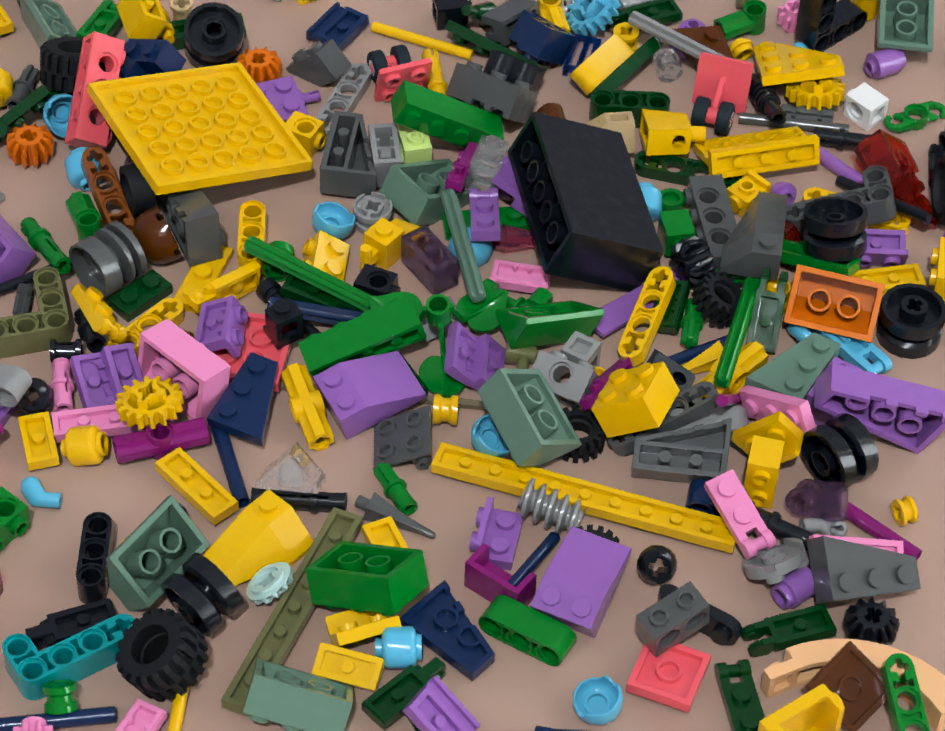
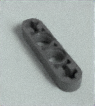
(669, 423)

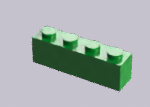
(442, 116)
(367, 335)

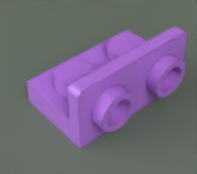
(222, 325)
(499, 531)

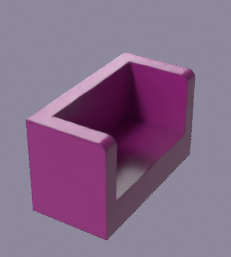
(490, 580)

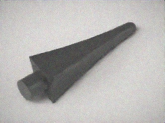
(378, 508)

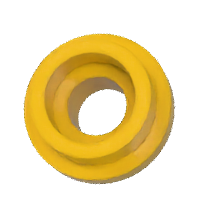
(742, 49)

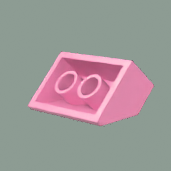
(176, 355)

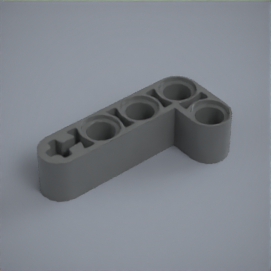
(875, 195)

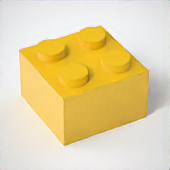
(635, 399)

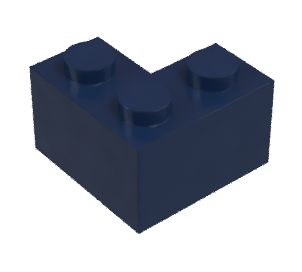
(541, 39)
(150, 57)

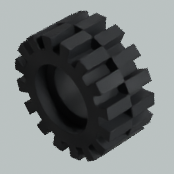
(717, 298)
(591, 444)

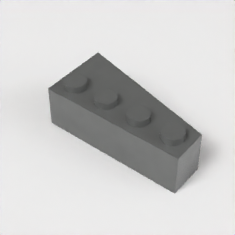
(193, 225)

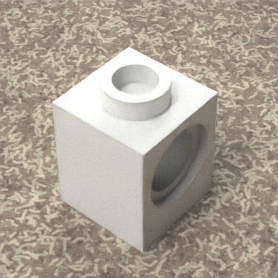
(865, 106)

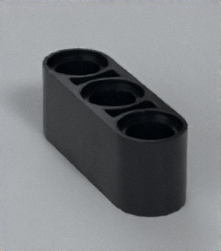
(95, 547)

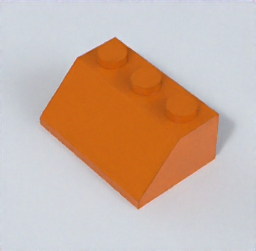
(834, 303)

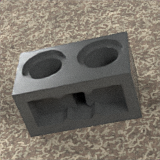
(673, 619)

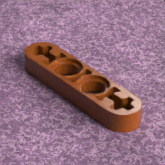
(105, 197)

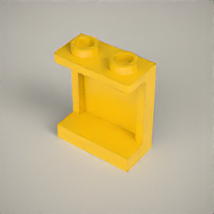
(811, 712)

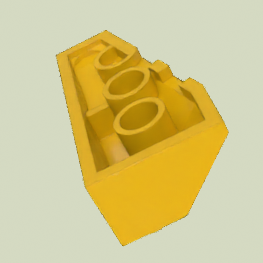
(260, 536)

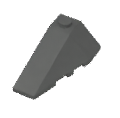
(757, 238)

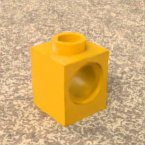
(308, 131)

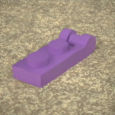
(484, 214)

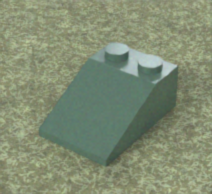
(905, 24)
(417, 190)

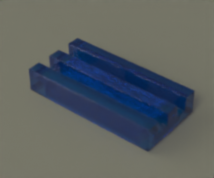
(568, 67)

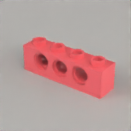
(111, 53)

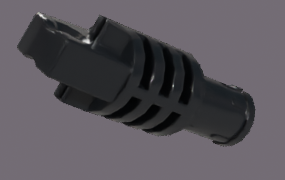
(766, 101)

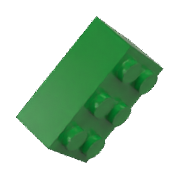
(367, 577)

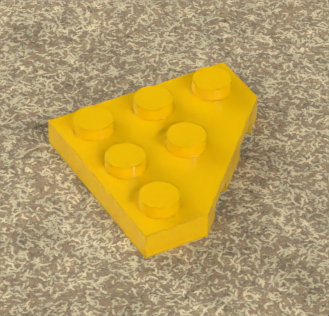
(788, 64)

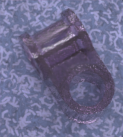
(819, 500)

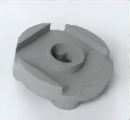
(777, 561)

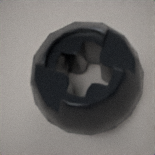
(39, 405)
(651, 555)

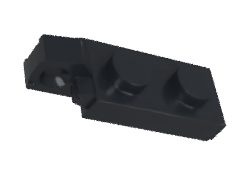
(69, 622)

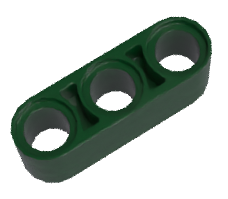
(624, 100)

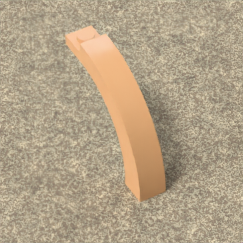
(807, 659)

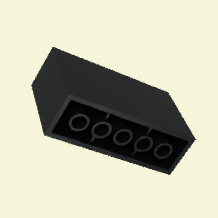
(584, 203)

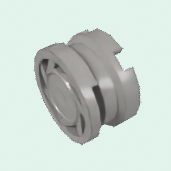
(370, 209)

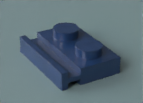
(338, 24)

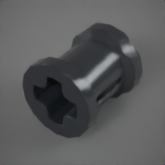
(65, 349)

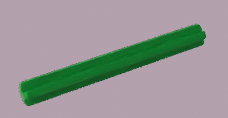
(307, 273)
(736, 333)

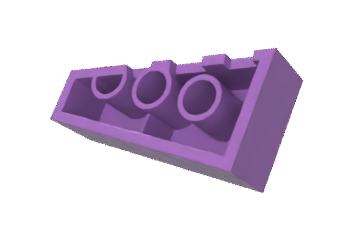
(885, 405)

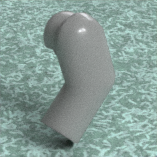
(824, 527)

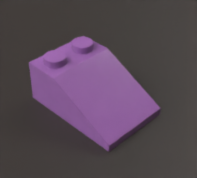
(368, 391)
(581, 580)

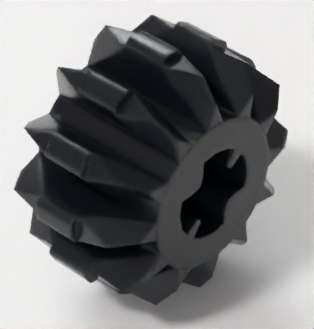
(692, 259)
(871, 622)

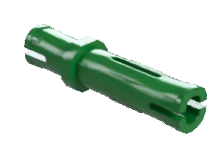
(41, 240)

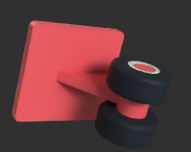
(392, 70)
(720, 91)

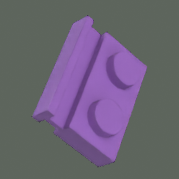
(439, 709)

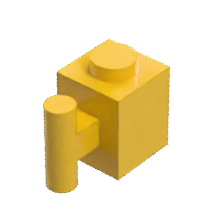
(381, 244)

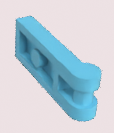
(859, 351)

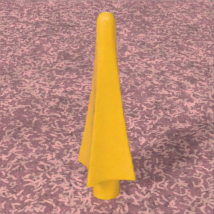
(705, 360)

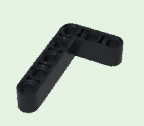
(827, 22)

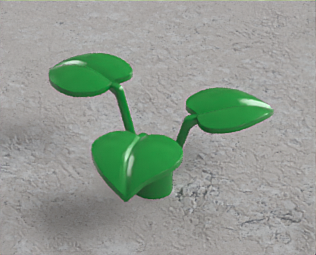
(438, 309)

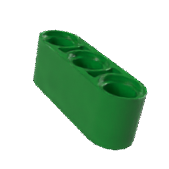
(527, 630)

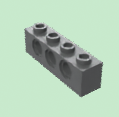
(710, 211)

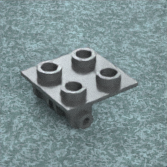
(404, 438)

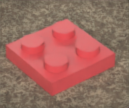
(670, 677)

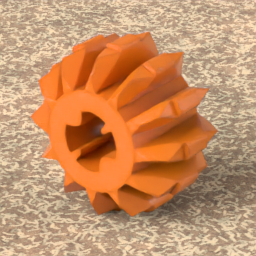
(261, 64)
(30, 145)

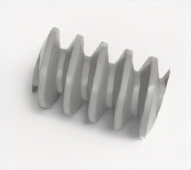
(550, 508)

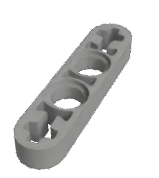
(347, 83)

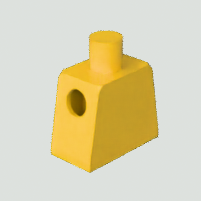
(668, 133)

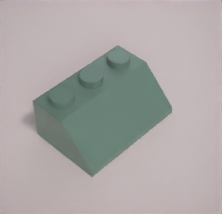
(528, 416)
(153, 554)
(297, 699)

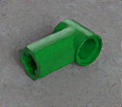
(749, 20)
(83, 214)

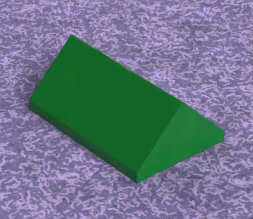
(547, 322)

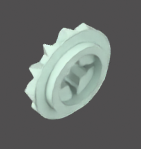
(269, 582)

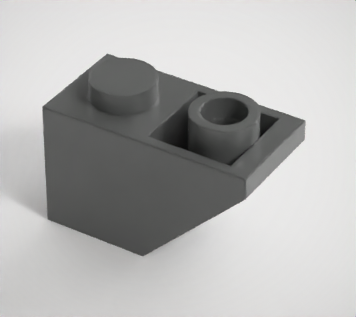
(320, 63)

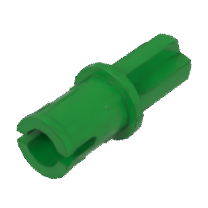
(691, 325)
(395, 488)

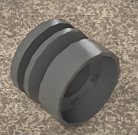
(108, 258)

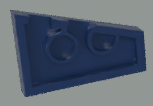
(247, 400)
(450, 632)

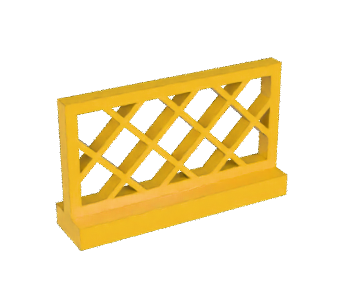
(759, 151)

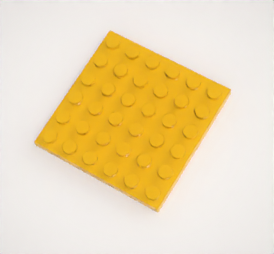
(199, 128)

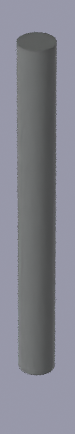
(805, 125)

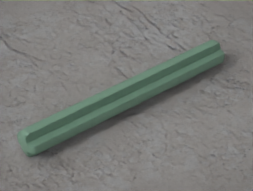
(463, 246)

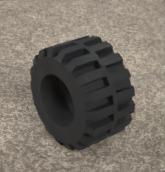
(60, 63)
(161, 654)

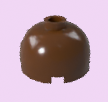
(156, 237)

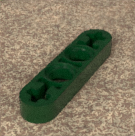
(631, 64)
(687, 167)

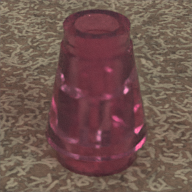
(514, 239)

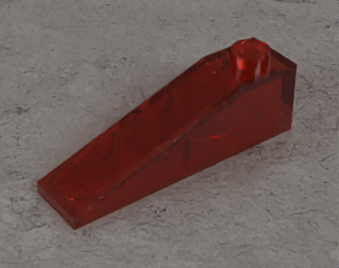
(896, 157)

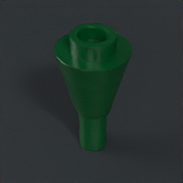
(477, 10)

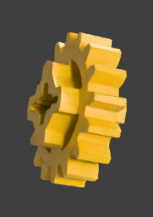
(816, 93)
(149, 402)

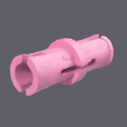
(62, 384)

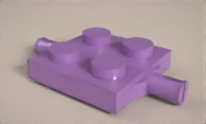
(287, 97)

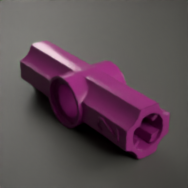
(161, 440)

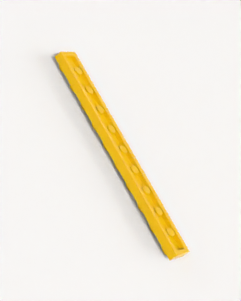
(599, 500)

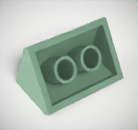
(46, 20)

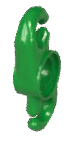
(908, 123)

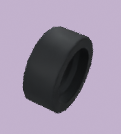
(136, 190)

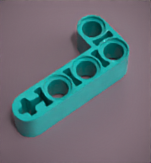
(67, 659)

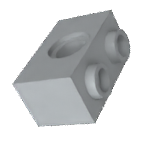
(555, 365)

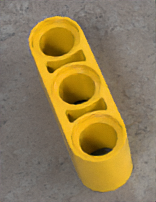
(601, 63)
(251, 223)

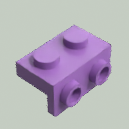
(885, 248)

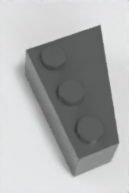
(492, 91)
(346, 159)
(684, 453)
(856, 571)

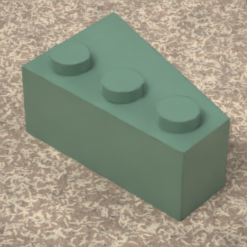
(796, 368)

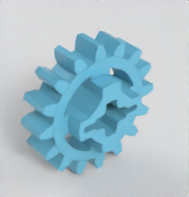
(591, 15)

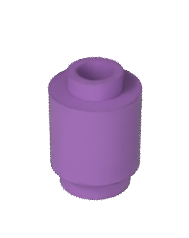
(884, 62)
(794, 589)

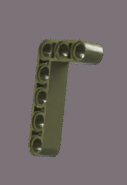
(34, 330)

